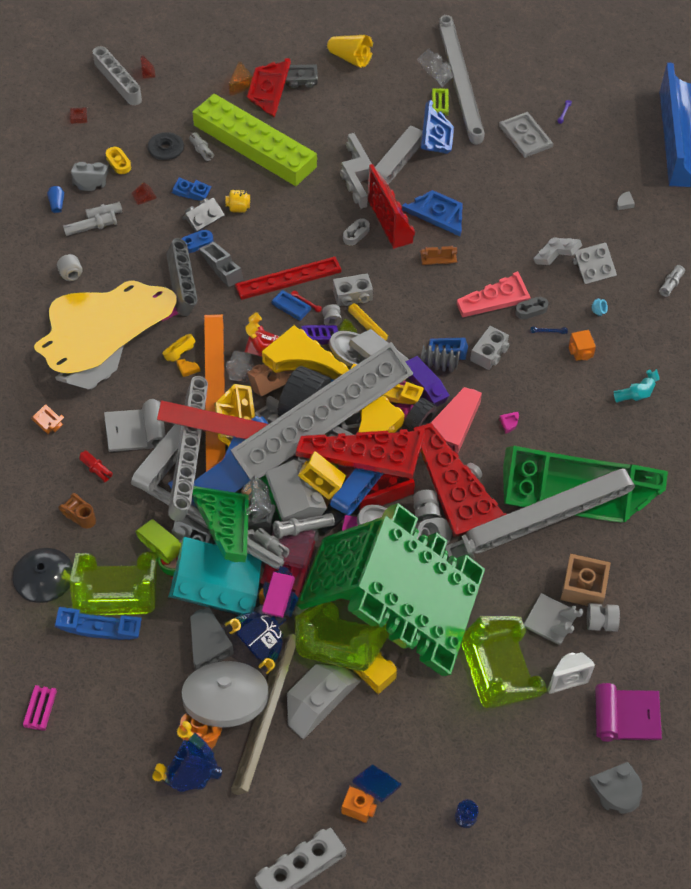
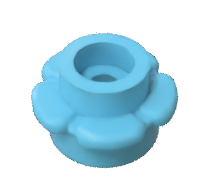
(599, 307)

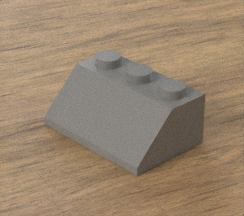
(292, 494)

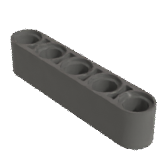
(181, 277)

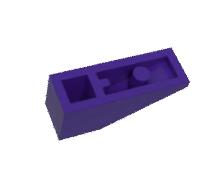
(422, 376)

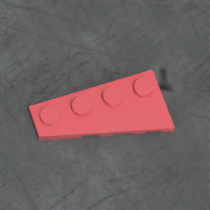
(500, 295)

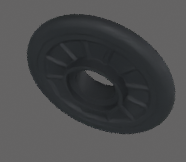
(156, 150)

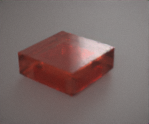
(78, 115)

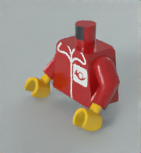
(258, 338)

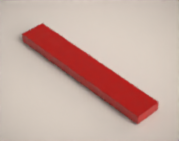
(288, 278)
(208, 420)

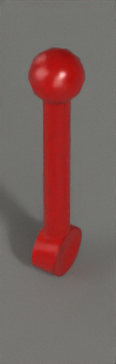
(317, 308)

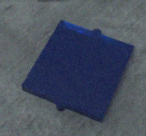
(376, 783)

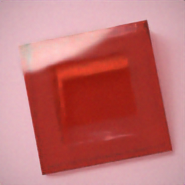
(147, 68)
(143, 194)

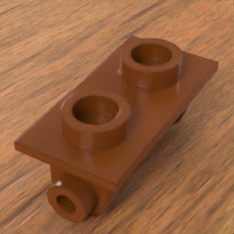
(438, 256)

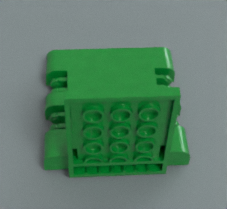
(401, 581)

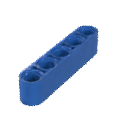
(354, 490)

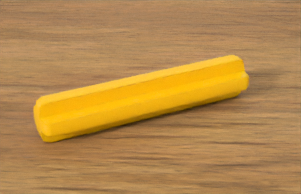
(366, 321)

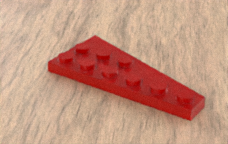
(372, 451)
(458, 489)

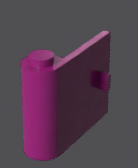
(625, 715)

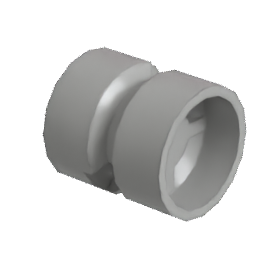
(426, 505)
(603, 617)

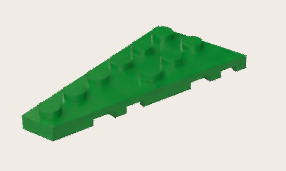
(226, 520)

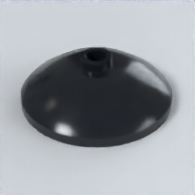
(43, 584)

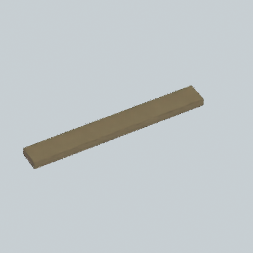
(262, 721)

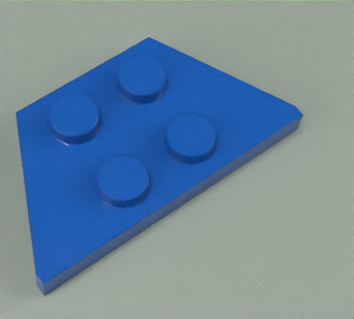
(437, 131)
(437, 210)

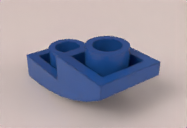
(190, 190)

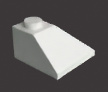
(571, 672)

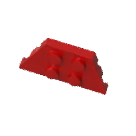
(268, 85)

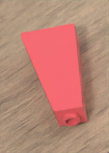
(457, 417)

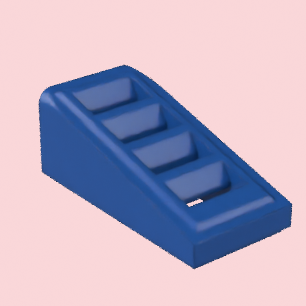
(458, 344)

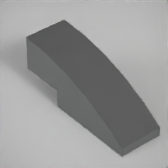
(222, 264)

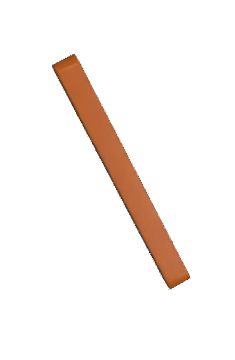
(216, 382)

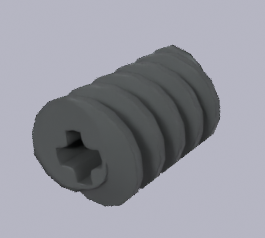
(440, 359)

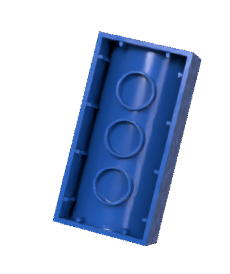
(676, 118)

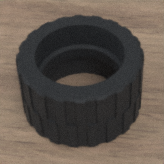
(299, 387)

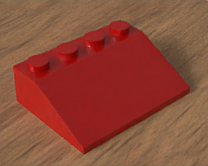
(388, 210)

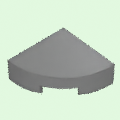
(625, 201)

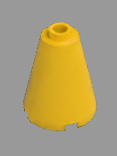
(353, 48)

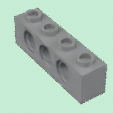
(314, 865)

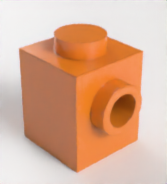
(582, 345)
(358, 805)

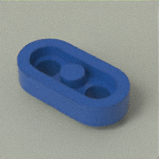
(198, 240)

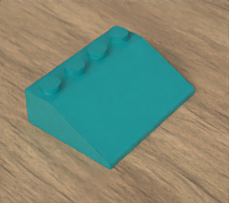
(214, 582)

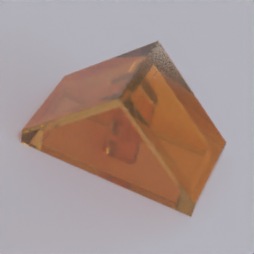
(240, 80)

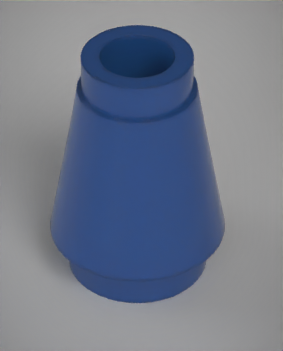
(55, 198)

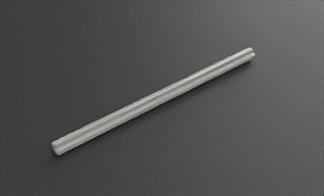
(194, 514)

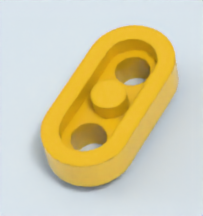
(120, 163)
(183, 344)

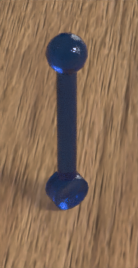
(533, 329)

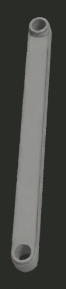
(461, 80)

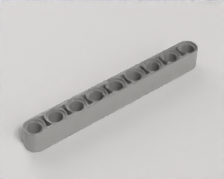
(187, 454)
(550, 510)

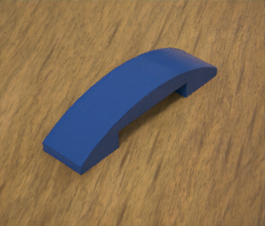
(98, 626)

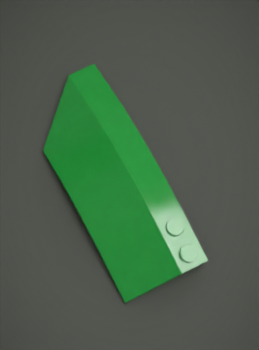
(538, 474)

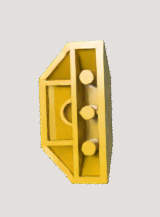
(237, 403)

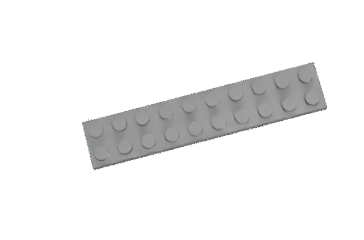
(322, 411)

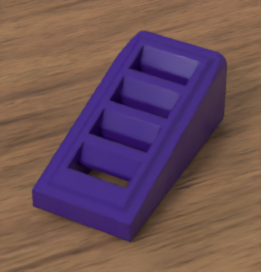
(320, 329)

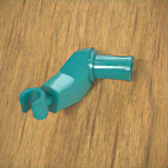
(638, 390)

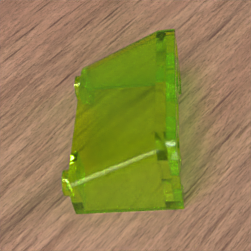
(114, 588)
(337, 641)
(498, 663)

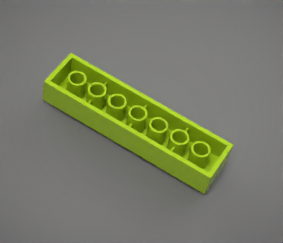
(255, 139)

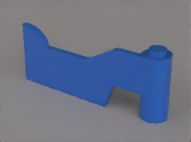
(226, 474)

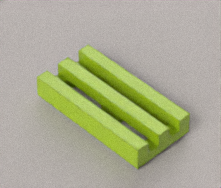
(444, 111)

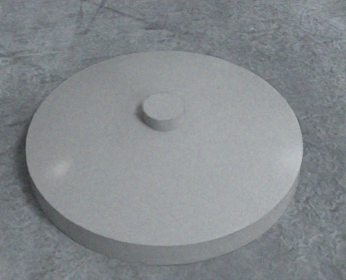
(225, 694)

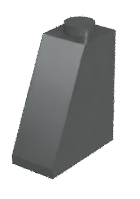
(208, 639)

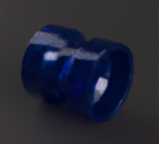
(465, 818)

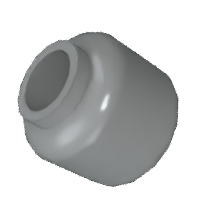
(69, 267)

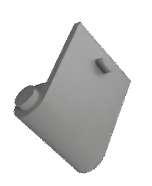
(135, 428)

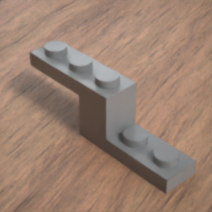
(356, 170)

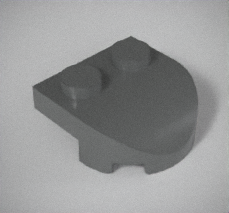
(89, 175)
(618, 788)

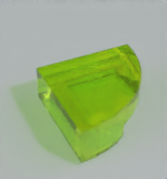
(348, 326)

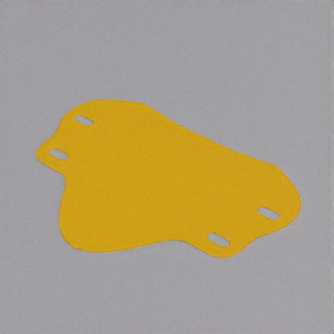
(95, 325)

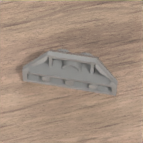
(90, 377)
(317, 696)

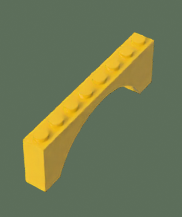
(298, 349)

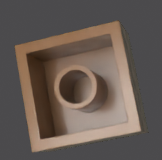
(585, 580)

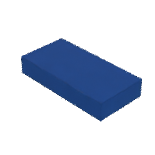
(291, 305)

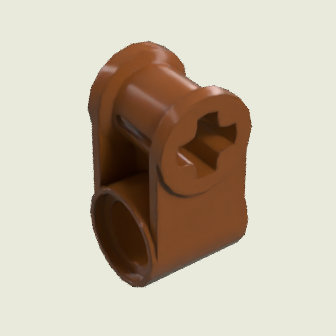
(76, 509)

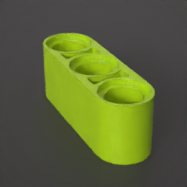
(159, 541)

